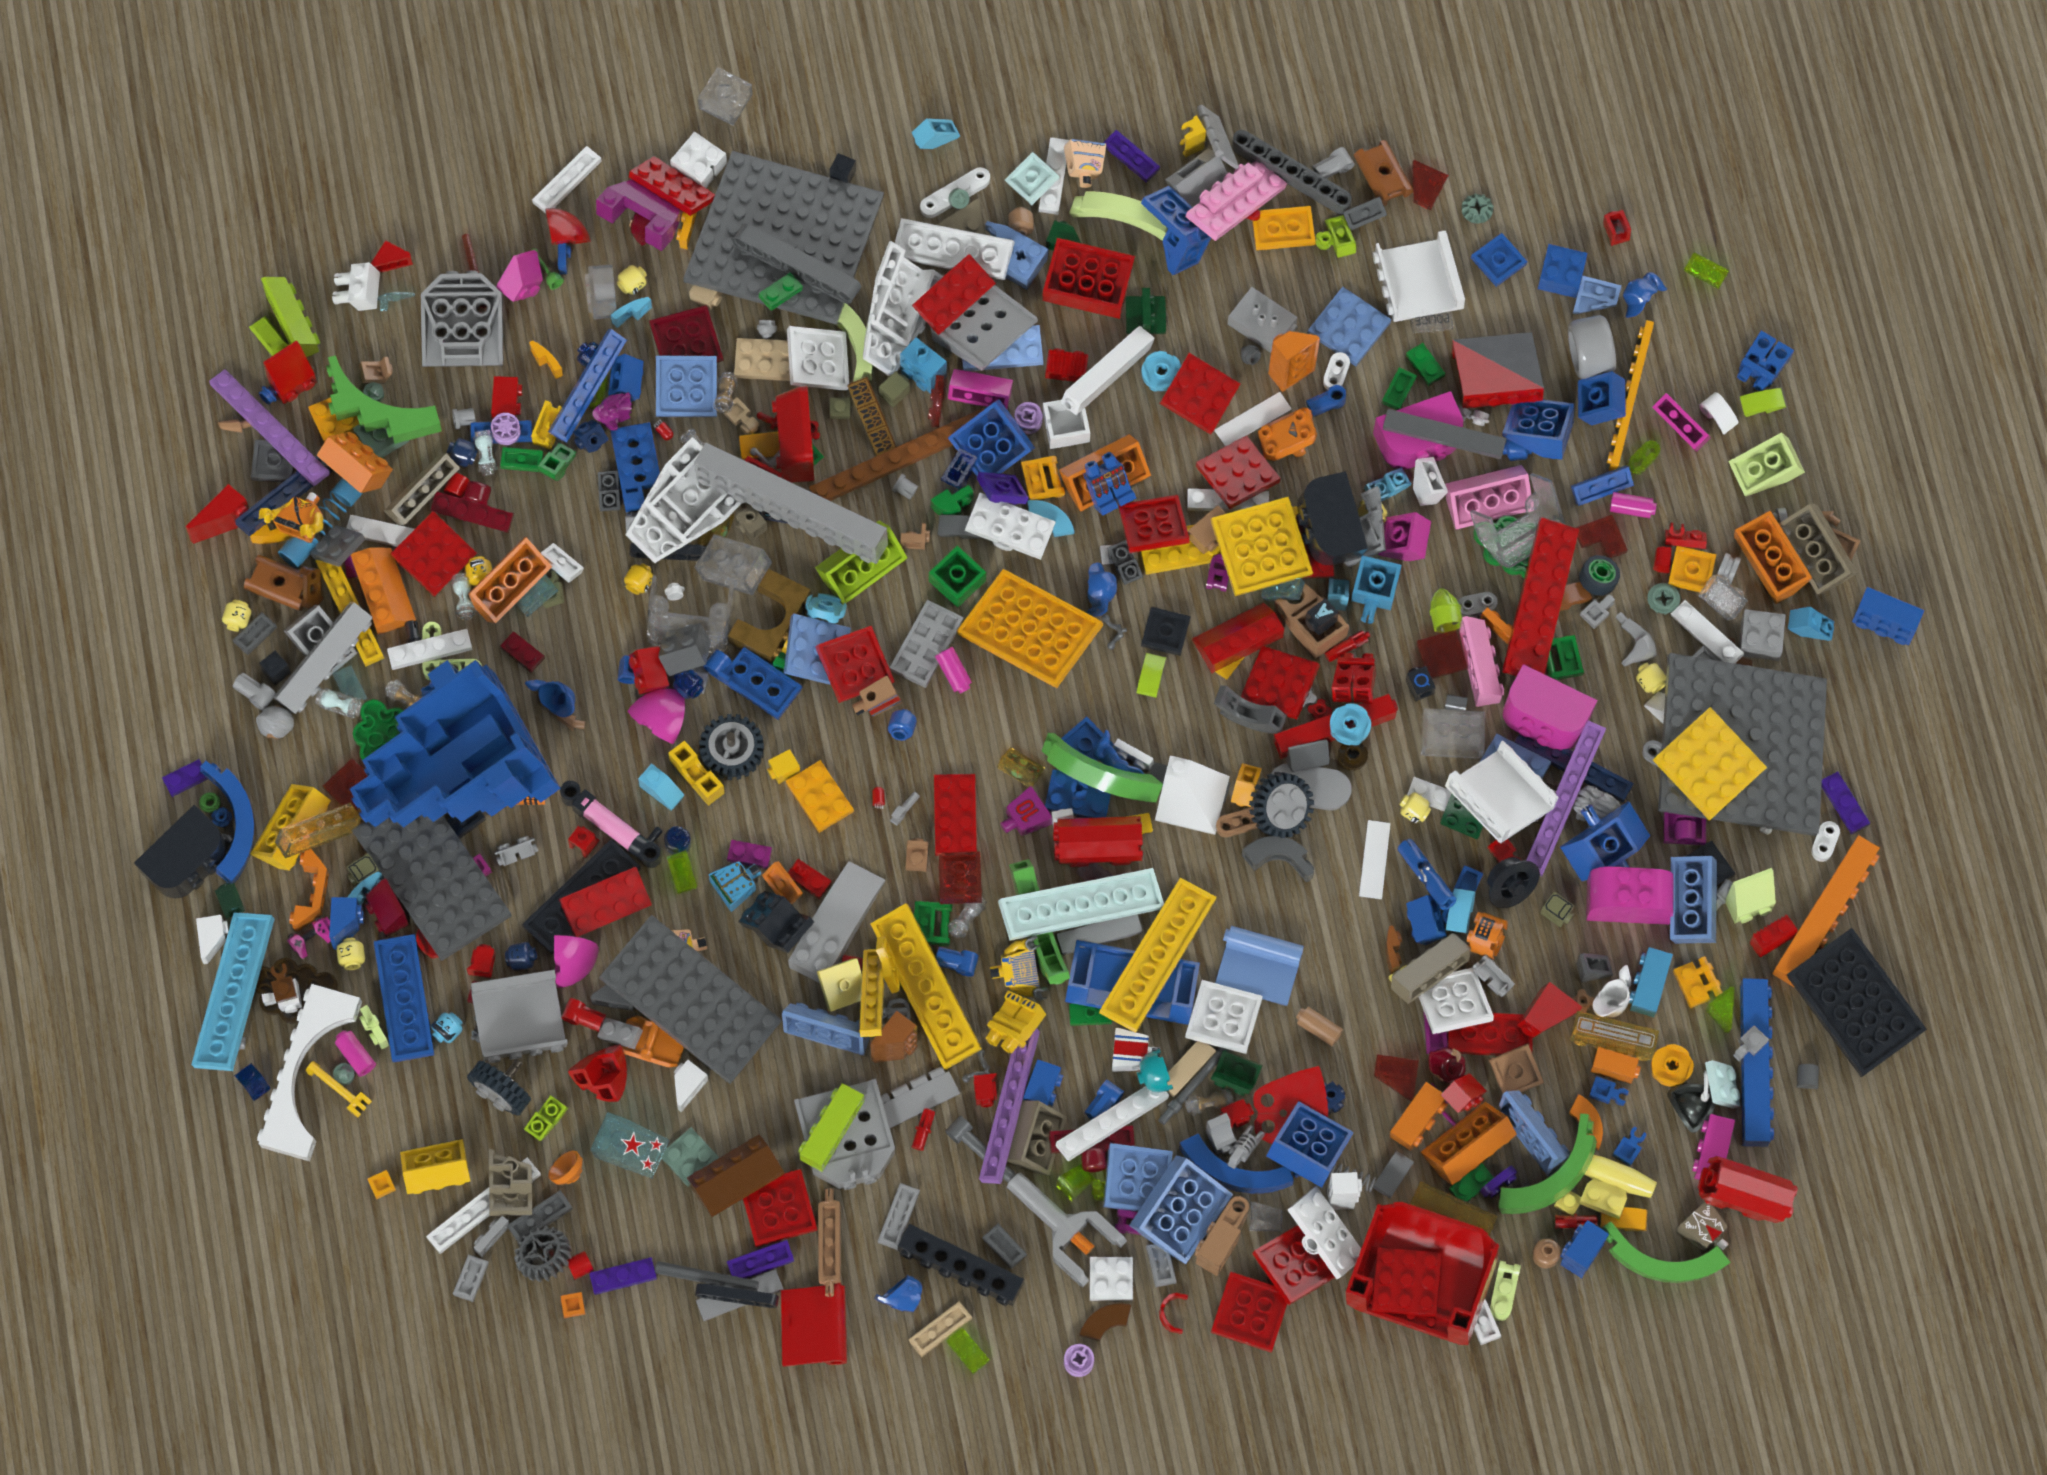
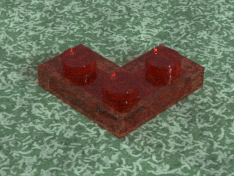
(1603, 531)

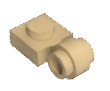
(740, 414)

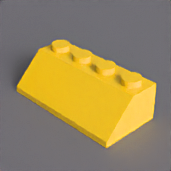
(297, 805)

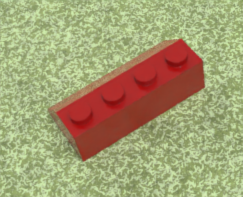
(1239, 637)

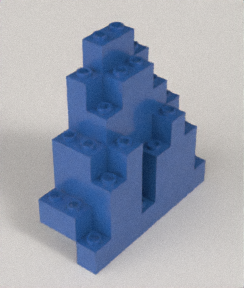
(454, 754)

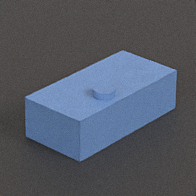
(1694, 899)

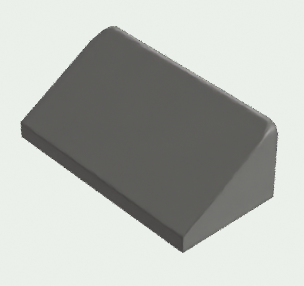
(1308, 755)

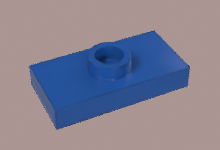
(563, 253)

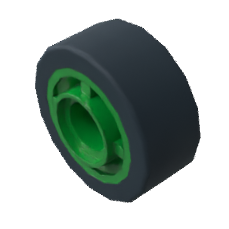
(1599, 575)

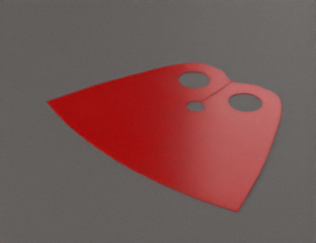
(1302, 1086)

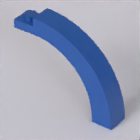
(240, 850)
(1235, 1179)

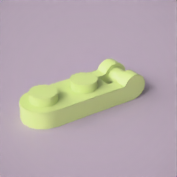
(1504, 1291)

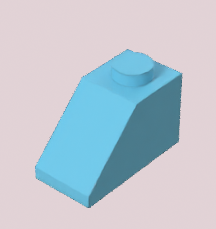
(934, 133)
(660, 787)

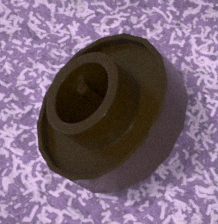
(1352, 756)

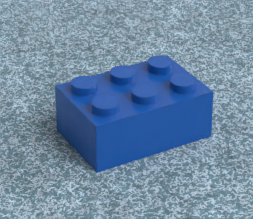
(1887, 616)

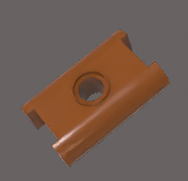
(1383, 159)
(265, 578)

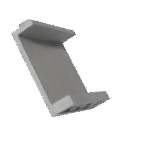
(518, 1016)

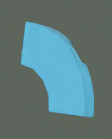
(1063, 524)

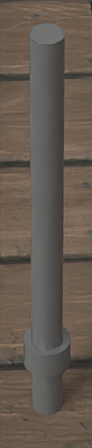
(1175, 1105)

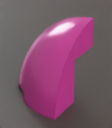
(661, 712)
(573, 959)

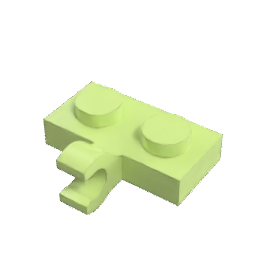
(371, 1023)

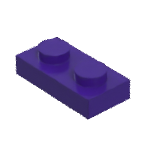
(184, 778)

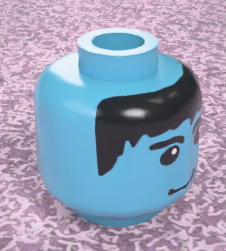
(447, 1027)

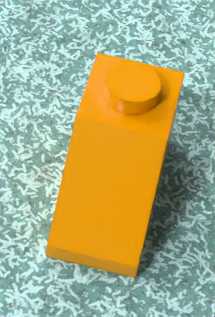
(1244, 785)

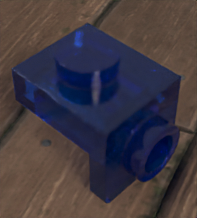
(252, 1081)

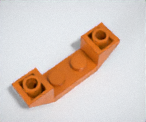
(302, 914)

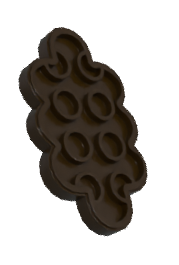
(305, 976)

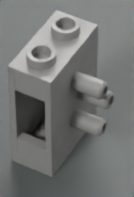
(1197, 176)
(1261, 319)

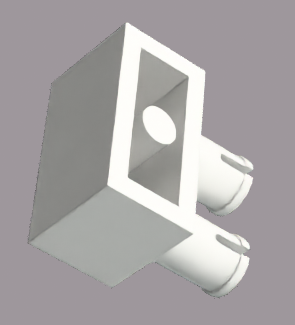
(363, 286)

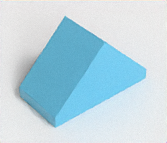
(1338, 593)

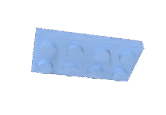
(1023, 352)

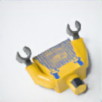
(1020, 969)

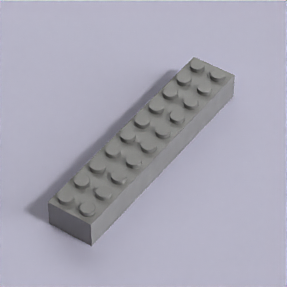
(791, 503)

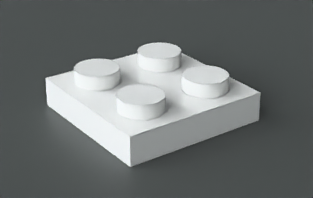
(1111, 1278)

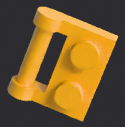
(1036, 481)

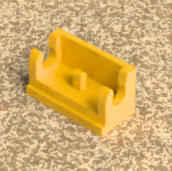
(1195, 139)
(540, 434)

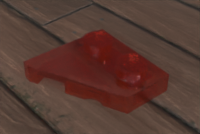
(1427, 184)
(1397, 1074)

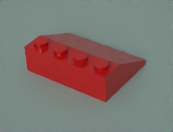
(1088, 278)

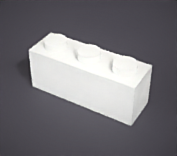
(1344, 1190)

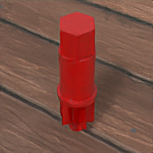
(1348, 645)

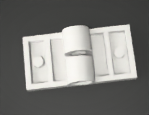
(1010, 527)
(1325, 1232)

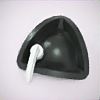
(1692, 1103)

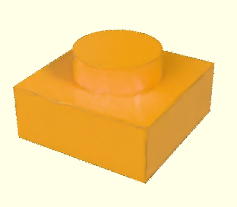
(381, 1184)

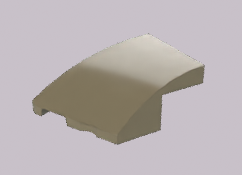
(509, 1186)

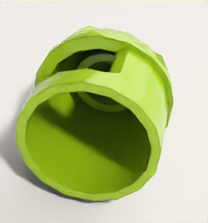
(1444, 611)

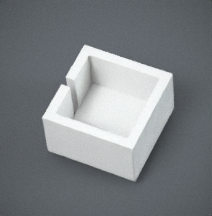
(697, 157)
(1064, 426)

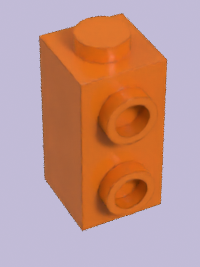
(1615, 1065)

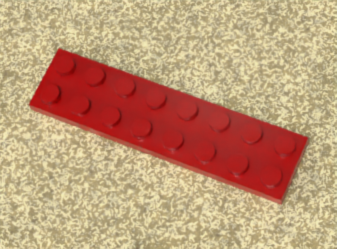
(1541, 597)

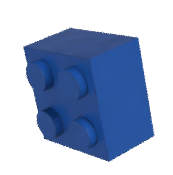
(1562, 271)
(1601, 398)
(1586, 1245)

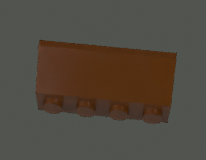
(735, 1175)

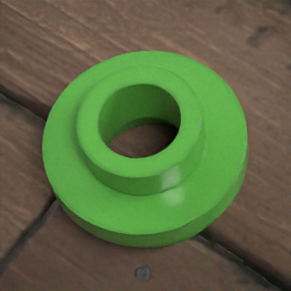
(209, 797)

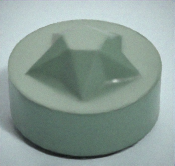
(958, 198)
(374, 391)
(344, 1074)

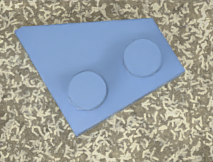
(1596, 295)

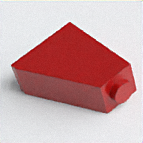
(1547, 1010)

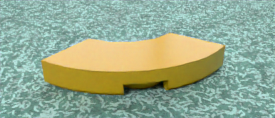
(886, 957)

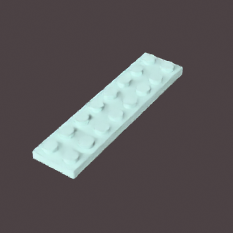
(1081, 904)

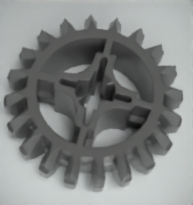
(530, 1258)

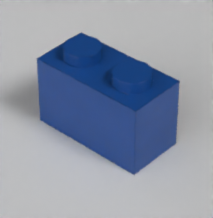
(626, 376)
(1426, 920)
(1043, 1083)

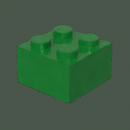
(957, 576)

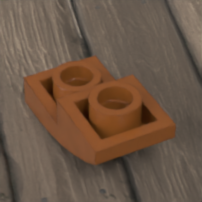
(1574, 594)
(1392, 944)

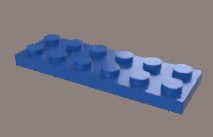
(403, 998)

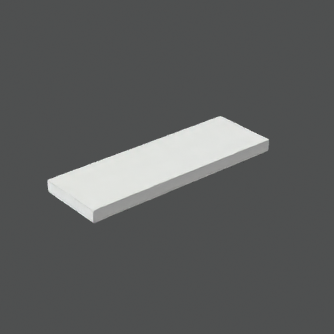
(948, 246)

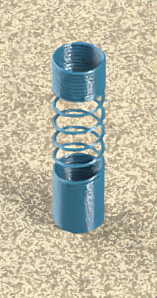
(296, 550)

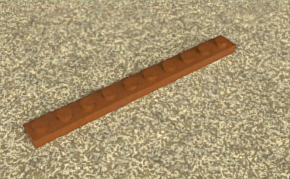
(889, 461)

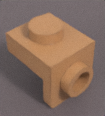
(375, 371)

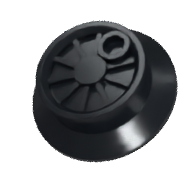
(1512, 882)

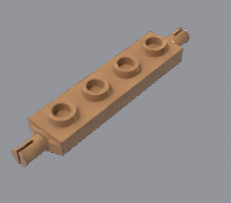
(829, 1242)

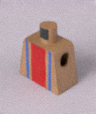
(877, 698)

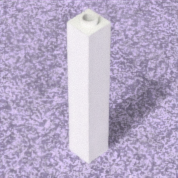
(1107, 370)

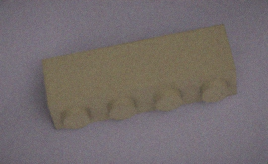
(421, 489)
(1430, 968)

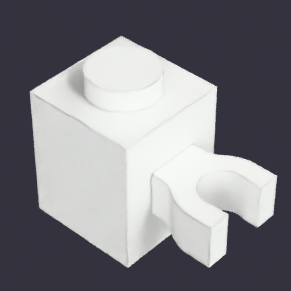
(288, 1006)

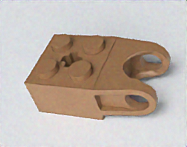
(1295, 616)
(1222, 1237)

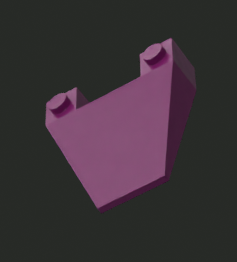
(629, 194)

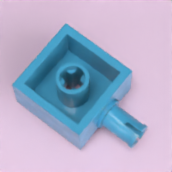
(922, 365)
(1371, 594)

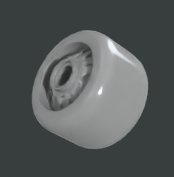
(1591, 346)

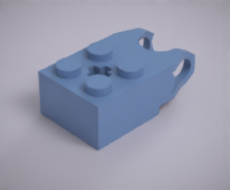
(1030, 252)

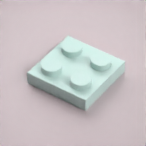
(1032, 178)
(1723, 1084)

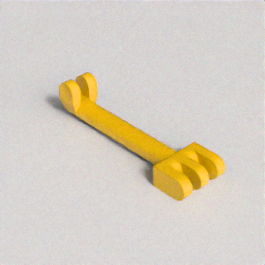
(355, 1101)

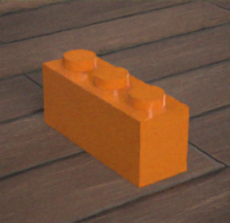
(1418, 1117)

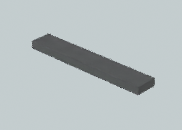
(1444, 434)

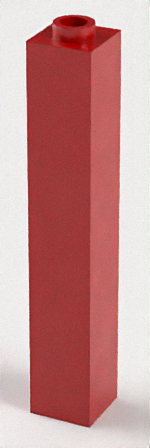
(1380, 711)

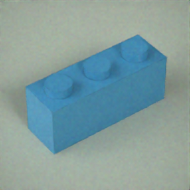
(1650, 981)

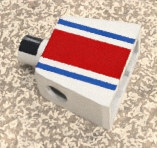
(1129, 1050)

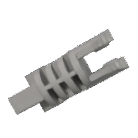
(1244, 1147)

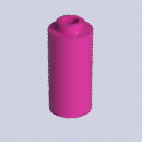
(1632, 505)
(954, 670)
(355, 1053)

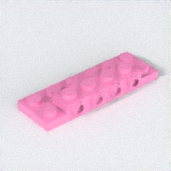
(1235, 198)

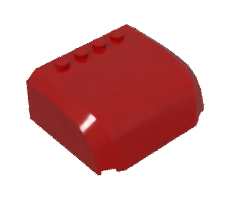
(1464, 1274)

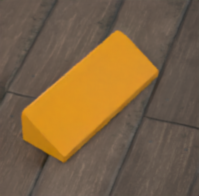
(765, 443)

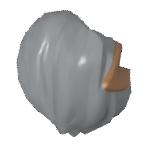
(275, 722)

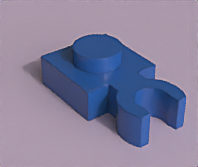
(1604, 1091)
(1628, 1148)

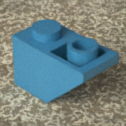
(1810, 624)

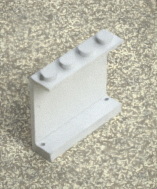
(1419, 279)
(1502, 793)

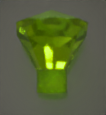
(1098, 1190)

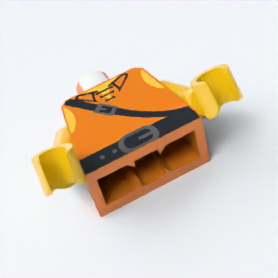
(297, 517)

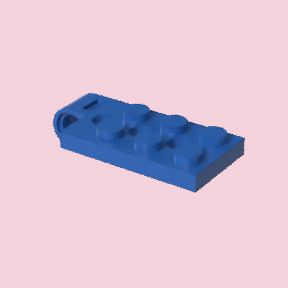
(631, 489)
(723, 669)

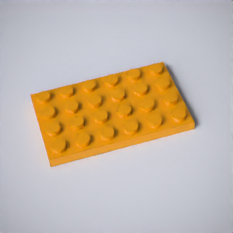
(1030, 628)

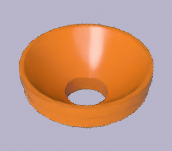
(566, 1168)

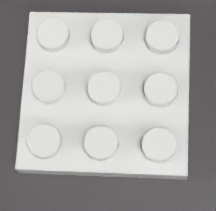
(818, 358)
(1456, 1002)
(1224, 1016)

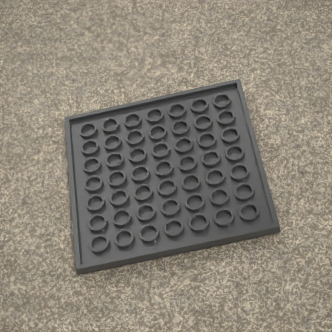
(795, 206)
(1778, 720)

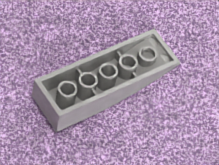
(836, 921)

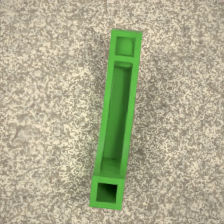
(1098, 775)
(1560, 1183)
(1662, 1270)

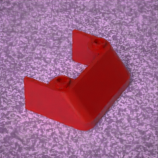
(794, 435)

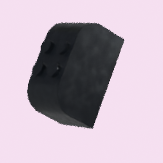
(1331, 520)
(184, 855)

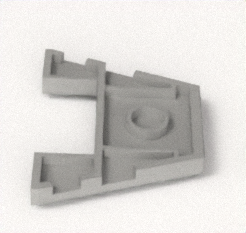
(1372, 525)

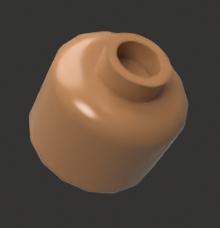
(1021, 221)
(1546, 1253)

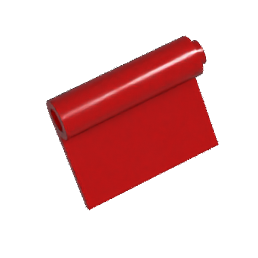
(813, 1326)

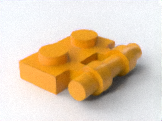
(1692, 985)

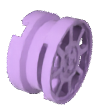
(1029, 417)
(505, 429)
(1078, 1360)

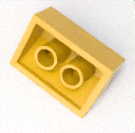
(435, 1167)

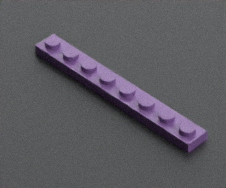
(269, 427)
(1567, 793)
(1008, 1111)

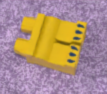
(1014, 1022)

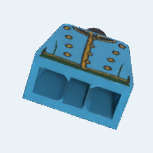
(734, 883)

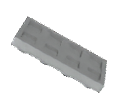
(928, 637)

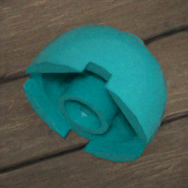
(1154, 1072)

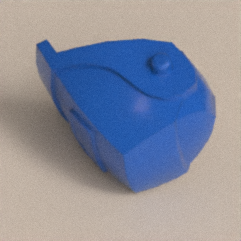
(903, 1295)

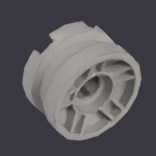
(1729, 567)

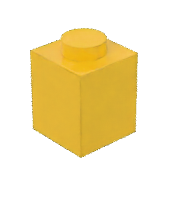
(783, 767)

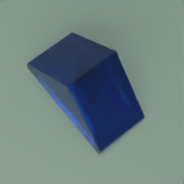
(959, 469)

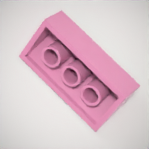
(1491, 494)
(1479, 658)

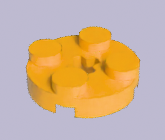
(1682, 1060)

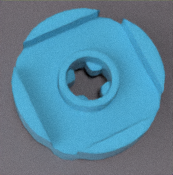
(1150, 368)
(825, 607)
(1354, 735)

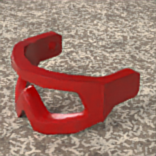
(1162, 1317)

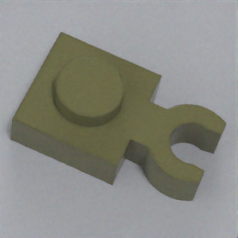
(558, 597)

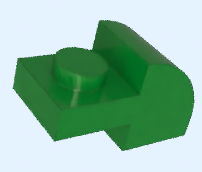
(556, 462)
(950, 504)

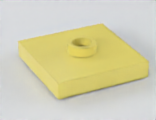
(841, 984)

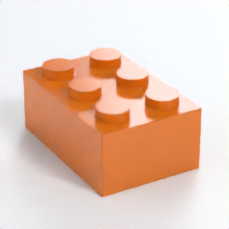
(355, 462)

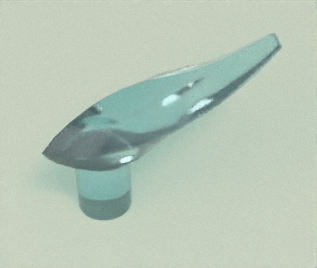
(393, 296)

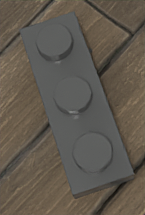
(542, 1215)

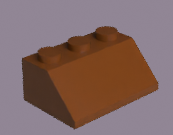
(897, 1040)

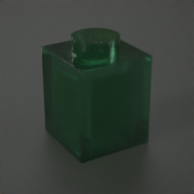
(229, 899)

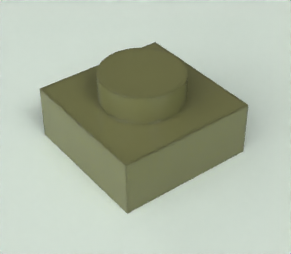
(840, 408)

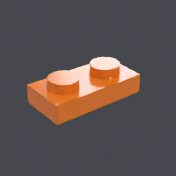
(1497, 625)
(781, 882)

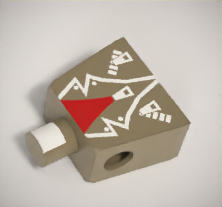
(1704, 1228)

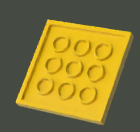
(1261, 546)
(1709, 763)

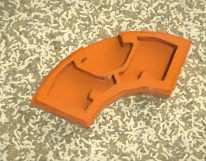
(1583, 1106)

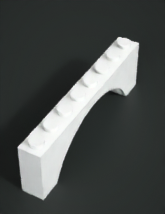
(321, 1013)

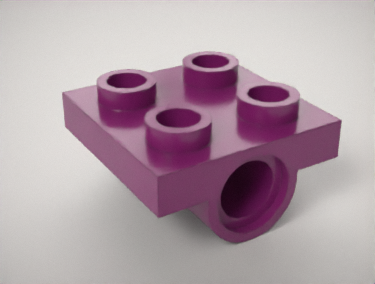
(1683, 829)

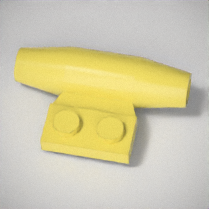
(1611, 1183)

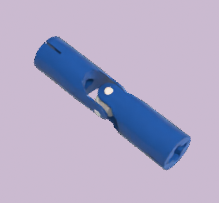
(1428, 875)

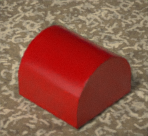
(456, 485)
(1662, 559)
(579, 1265)

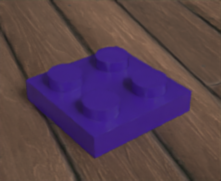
(1002, 488)

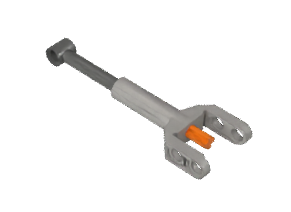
(1064, 1226)

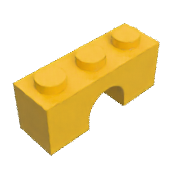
(701, 780)

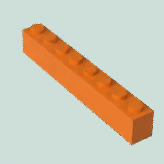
(1829, 906)

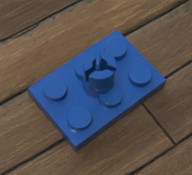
(1069, 793)

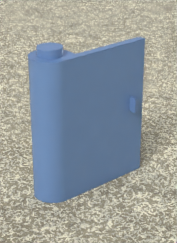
(1259, 964)

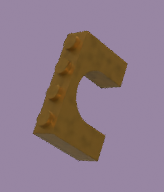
(769, 643)

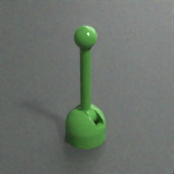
(553, 279)

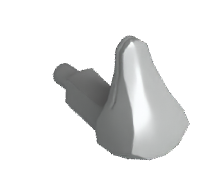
(1644, 645)

